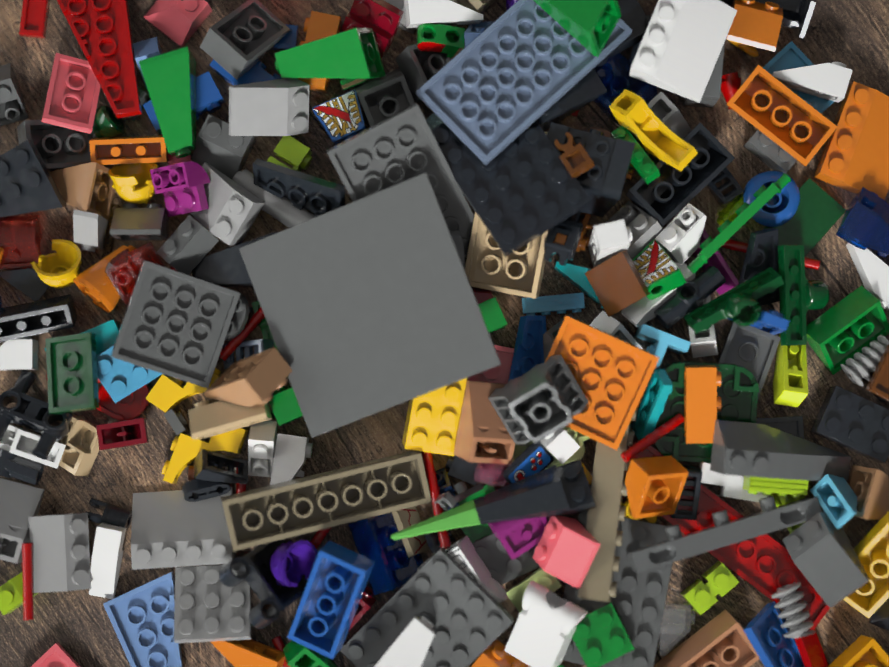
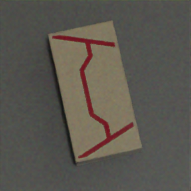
(404, 519)

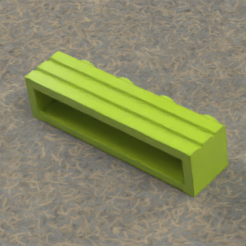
(775, 485)

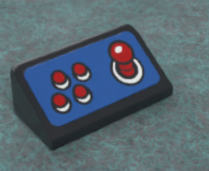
(531, 461)

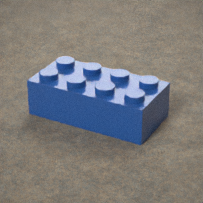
(330, 599)

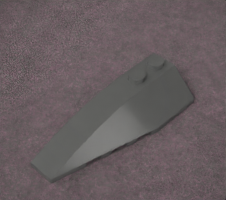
(771, 453)

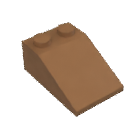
(251, 379)

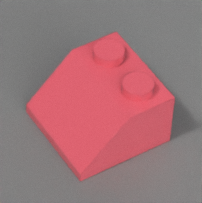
(566, 550)

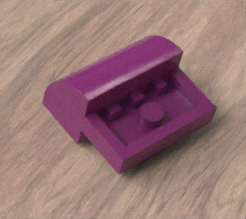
(181, 187)
(519, 534)

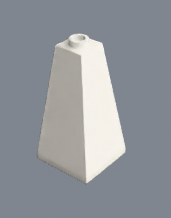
(410, 646)

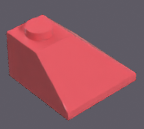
(178, 18)

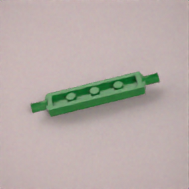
(729, 228)

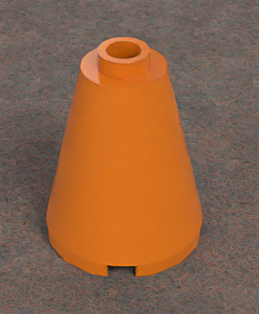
(97, 284)

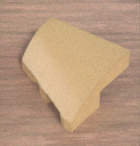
(80, 447)

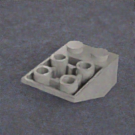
(16, 505)

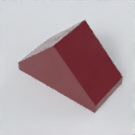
(122, 434)

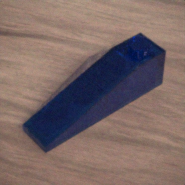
(866, 223)

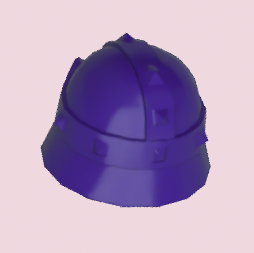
(293, 561)

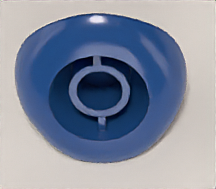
(780, 207)

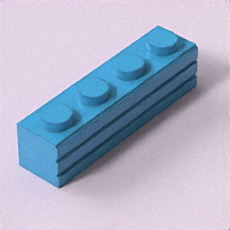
(553, 303)

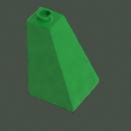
(585, 20)
(342, 55)
(173, 95)

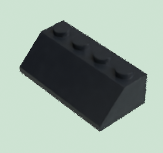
(676, 188)

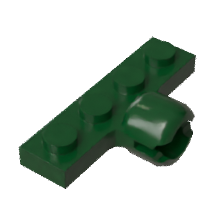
(797, 294)
(737, 303)

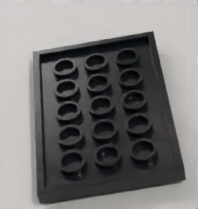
(517, 191)

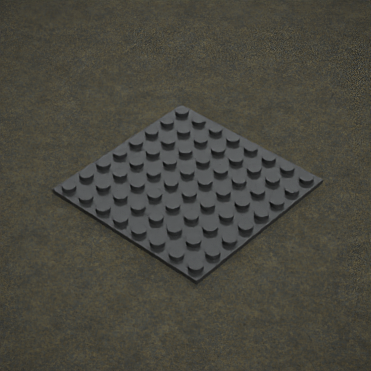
(369, 305)

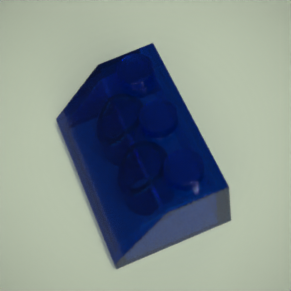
(392, 563)

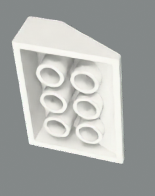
(683, 45)

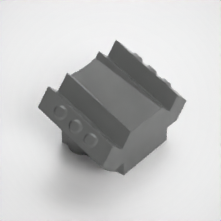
(539, 401)

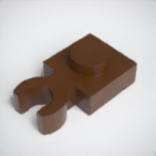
(574, 157)

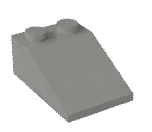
(269, 108)
(230, 208)

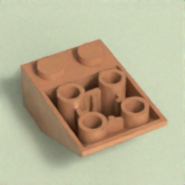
(480, 430)

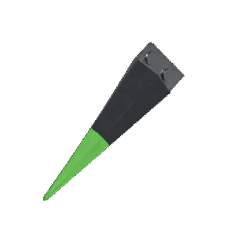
(543, 494)

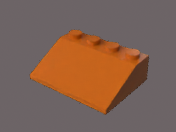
(859, 147)

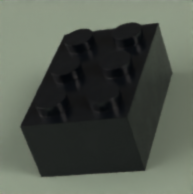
(854, 424)

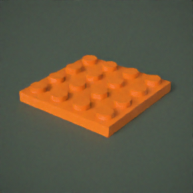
(608, 373)

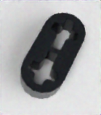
(200, 489)

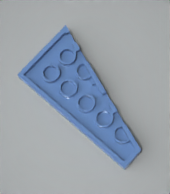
(146, 624)

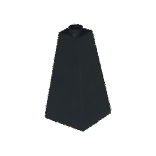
(226, 267)

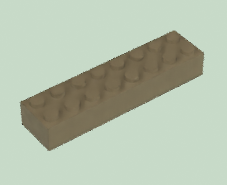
(325, 499)

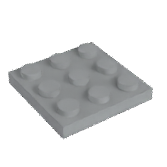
(207, 608)

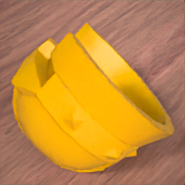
(133, 181)
(59, 268)

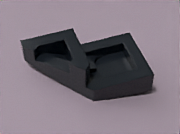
(26, 281)

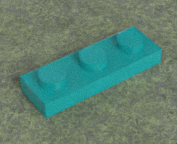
(652, 403)

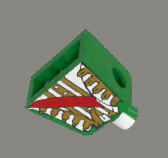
(657, 270)

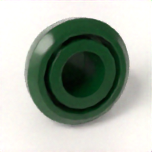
(107, 123)

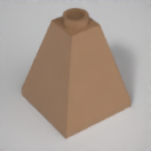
(86, 187)
(871, 491)

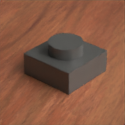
(176, 421)

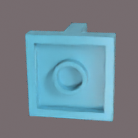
(661, 342)

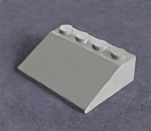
(178, 532)

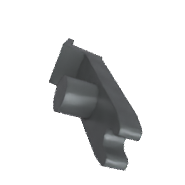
(448, 500)

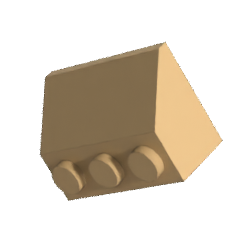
(221, 417)

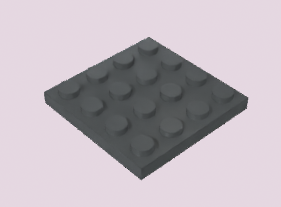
(175, 324)

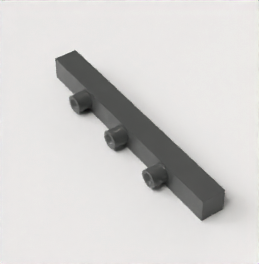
(723, 533)

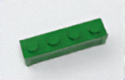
(640, 159)

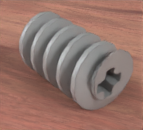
(865, 362)
(793, 611)

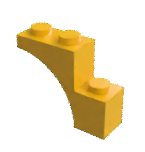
(656, 138)
(169, 393)
(187, 449)

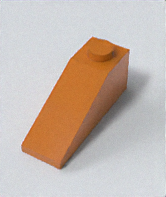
(250, 653)

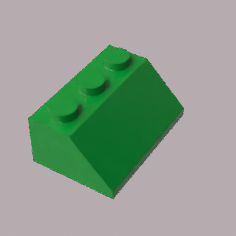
(847, 328)

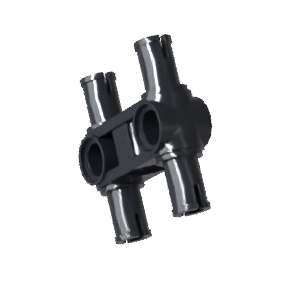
(32, 415)

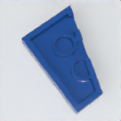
(770, 322)
(528, 345)

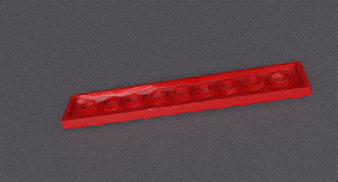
(756, 560)

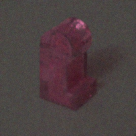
(490, 474)

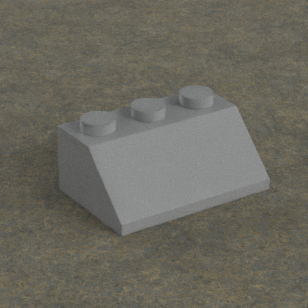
(60, 552)

